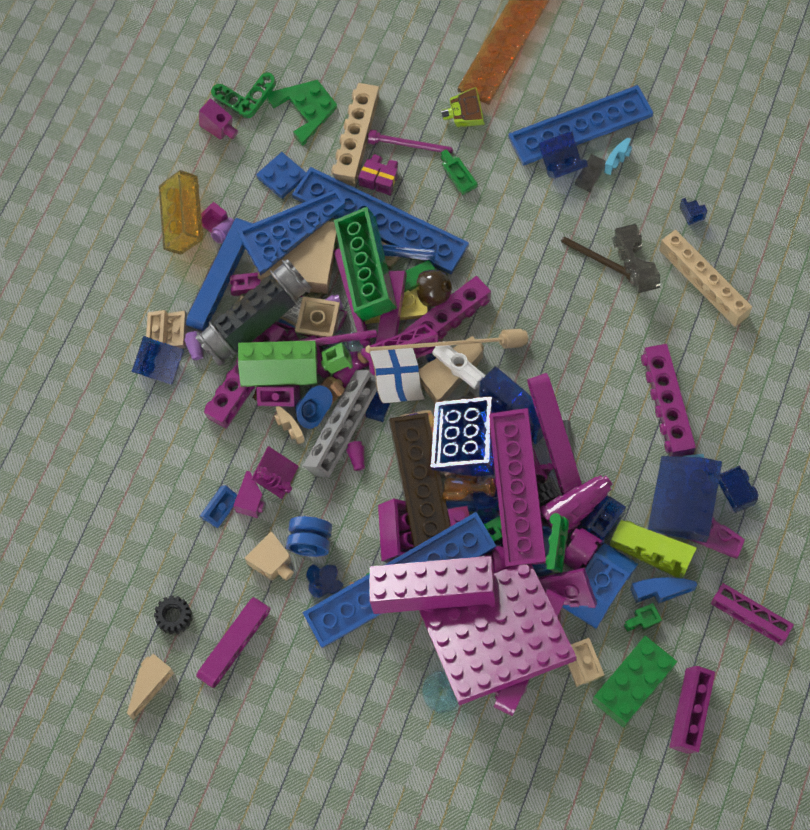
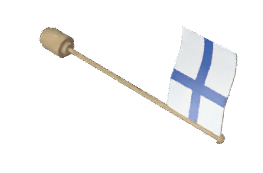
(398, 369)

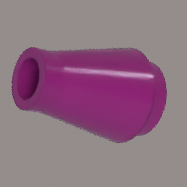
(356, 453)

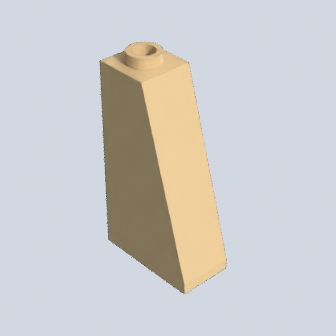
(437, 377)

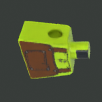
(465, 109)

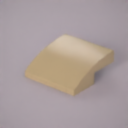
(167, 327)

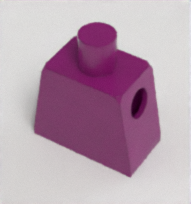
(216, 120)

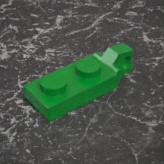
(458, 173)

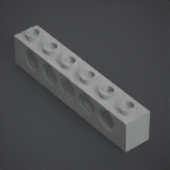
(341, 424)

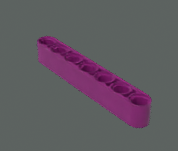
(554, 432)
(509, 697)

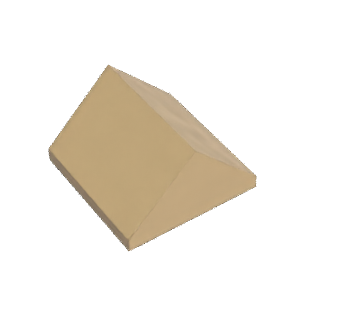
(318, 317)

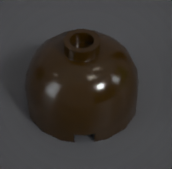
(433, 287)

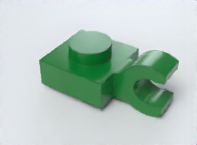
(645, 617)

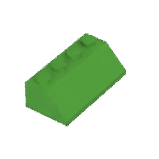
(277, 363)

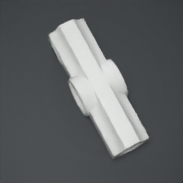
(467, 371)

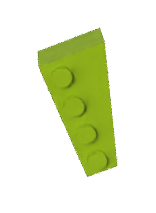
(653, 548)

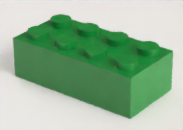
(634, 681)

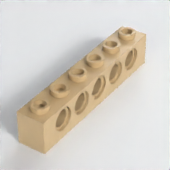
(362, 94)
(705, 278)

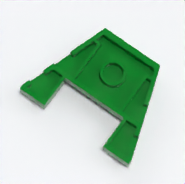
(310, 101)

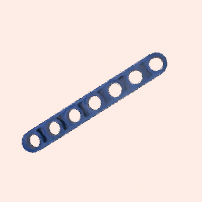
(217, 278)

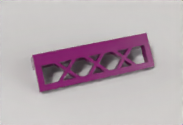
(416, 338)
(749, 617)

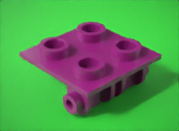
(275, 472)

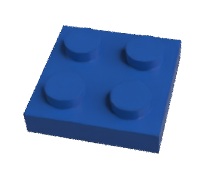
(281, 175)

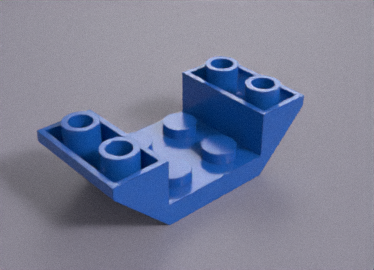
(606, 575)

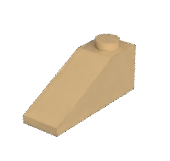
(149, 681)

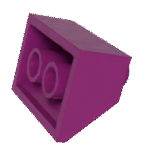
(394, 530)

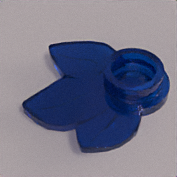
(325, 578)

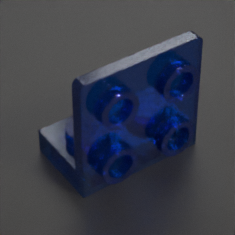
(561, 155)
(157, 360)

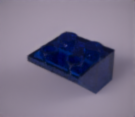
(603, 518)

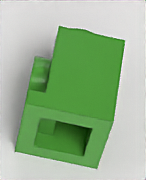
(336, 358)

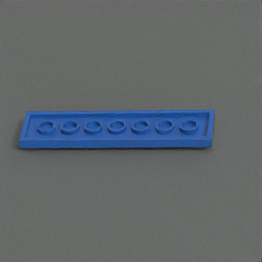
(584, 122)

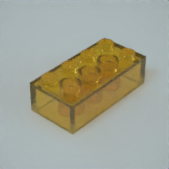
(180, 212)

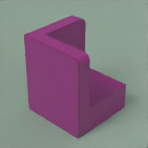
(213, 216)

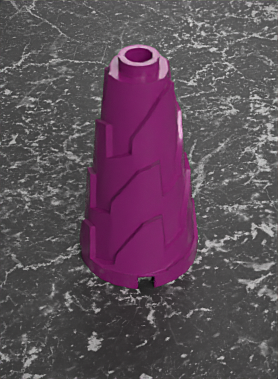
(577, 502)

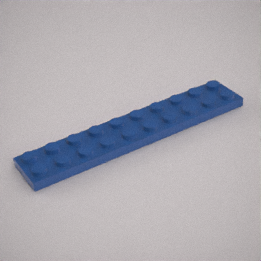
(394, 225)
(352, 605)

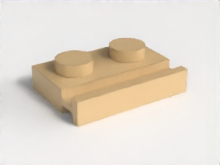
(587, 665)

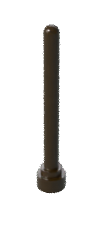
(595, 256)

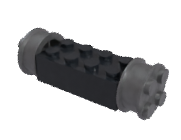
(253, 312)

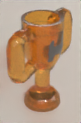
(462, 486)

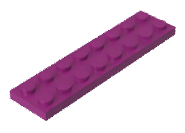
(517, 488)

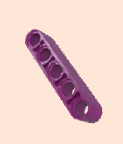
(233, 642)

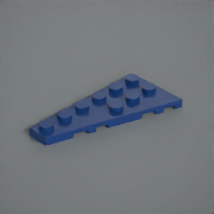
(281, 233)

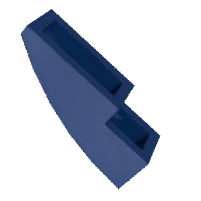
(661, 588)

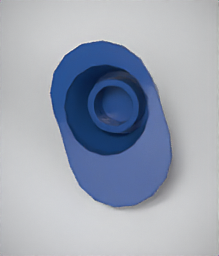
(313, 406)

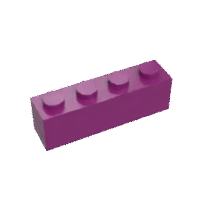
(692, 710)

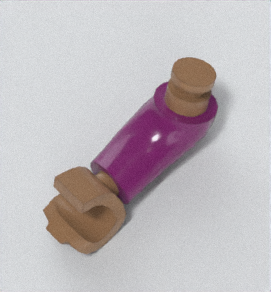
(341, 378)

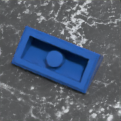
(219, 506)

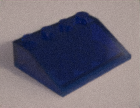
(463, 437)
(685, 497)

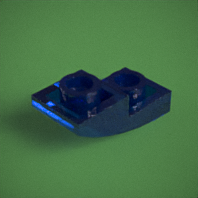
(377, 409)

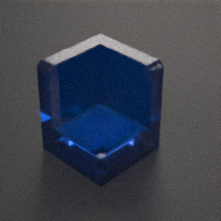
(692, 211)

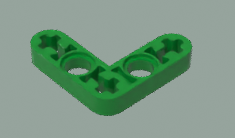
(244, 102)

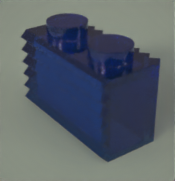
(738, 489)

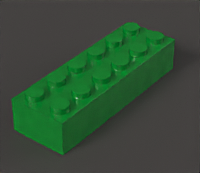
(365, 264)

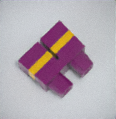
(378, 175)

